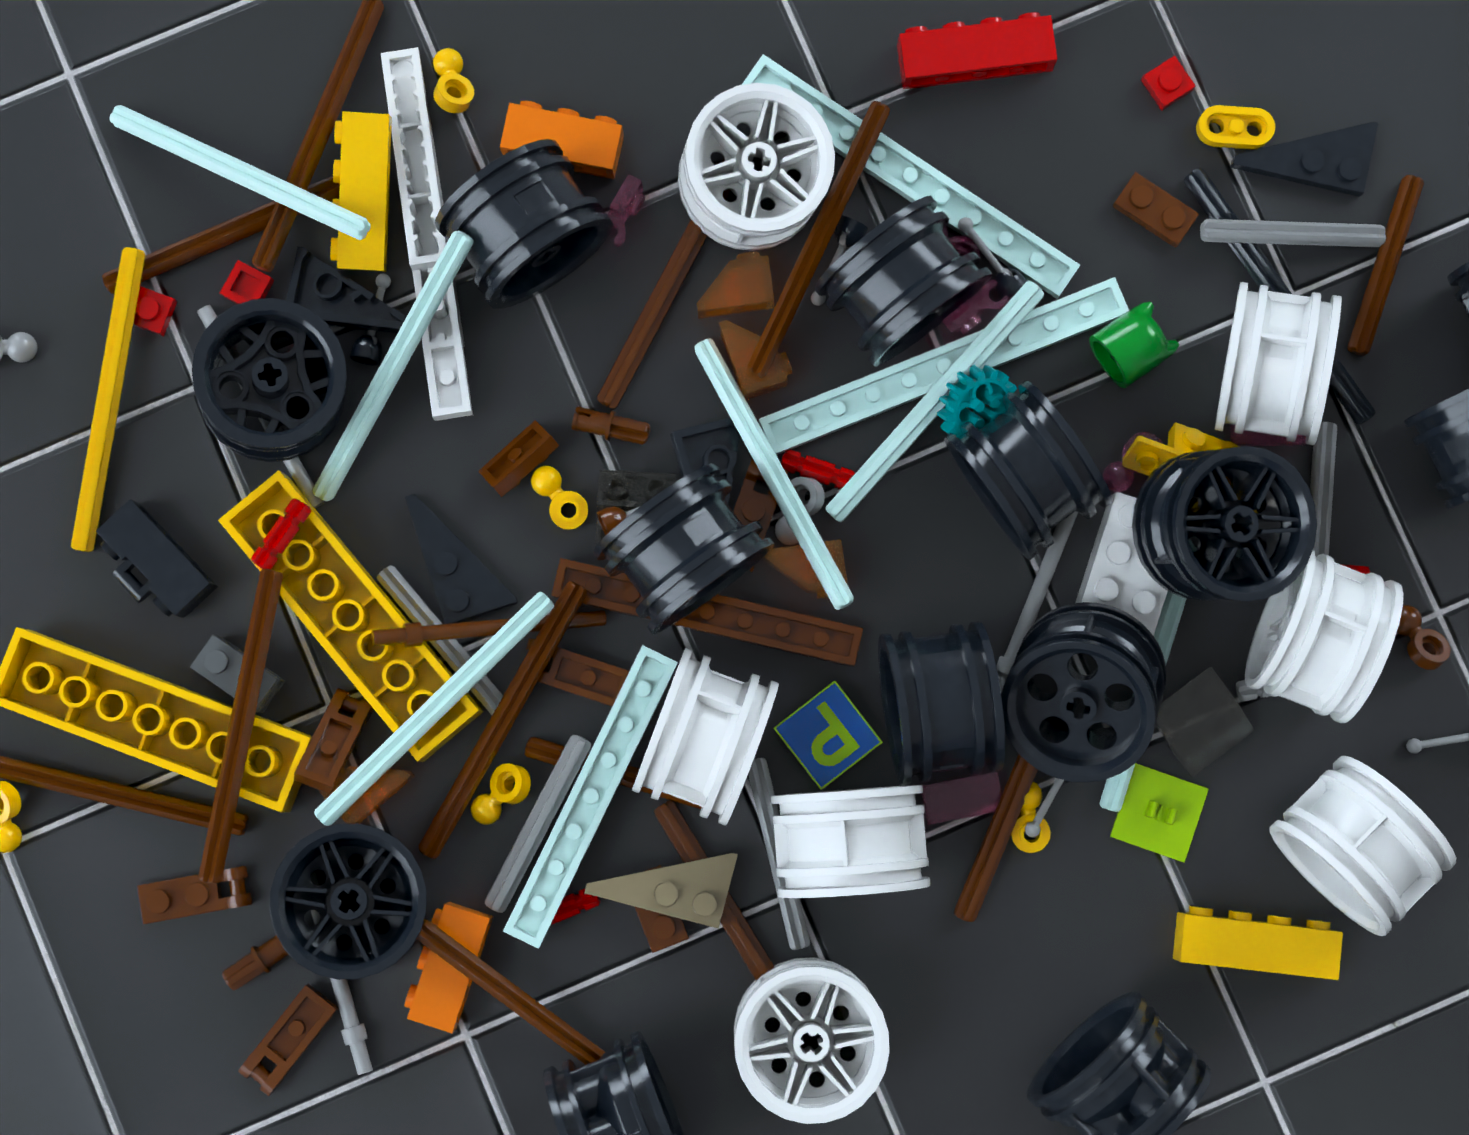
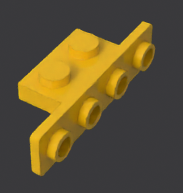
(1147, 455)

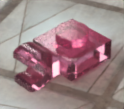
(626, 202)
(967, 315)

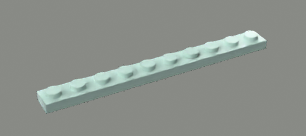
(917, 179)
(917, 375)

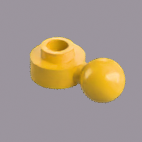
(452, 90)
(547, 482)
(9, 807)
(487, 807)
(1027, 814)

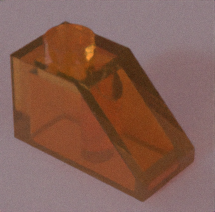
(739, 288)
(740, 347)
(796, 567)
(375, 796)

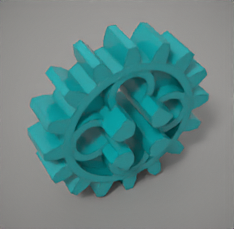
(967, 393)

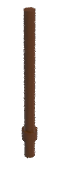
(414, 634)

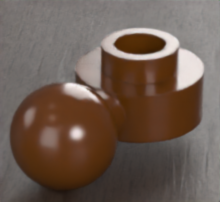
(1427, 647)

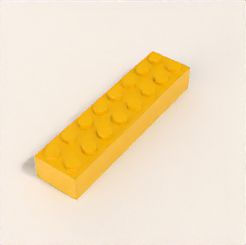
(341, 609)
(145, 717)

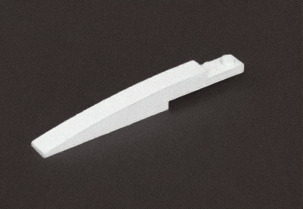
(420, 204)

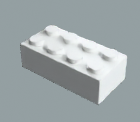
(1115, 571)

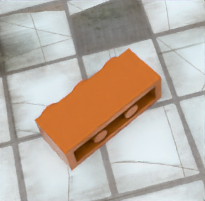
(588, 143)
(442, 988)

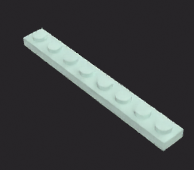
(590, 797)

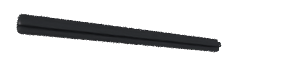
(1264, 274)

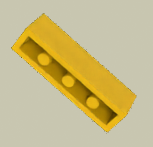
(363, 188)
(1258, 945)

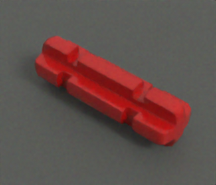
(815, 468)
(281, 534)
(573, 905)

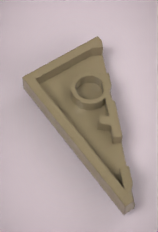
(684, 890)

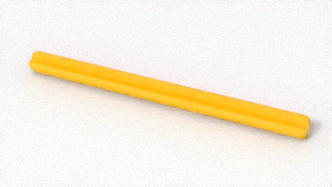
(108, 399)

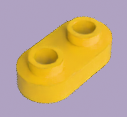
(1233, 126)

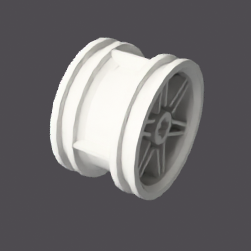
(767, 112)
(1278, 363)
(1325, 638)
(706, 737)
(850, 842)
(1363, 845)
(846, 1082)

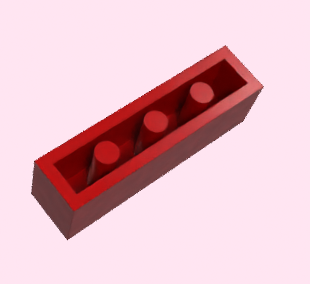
(976, 51)

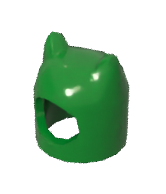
(1134, 344)

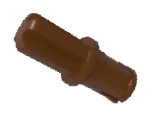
(610, 425)
(254, 963)

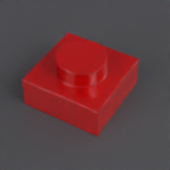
(1168, 82)
(246, 284)
(154, 311)

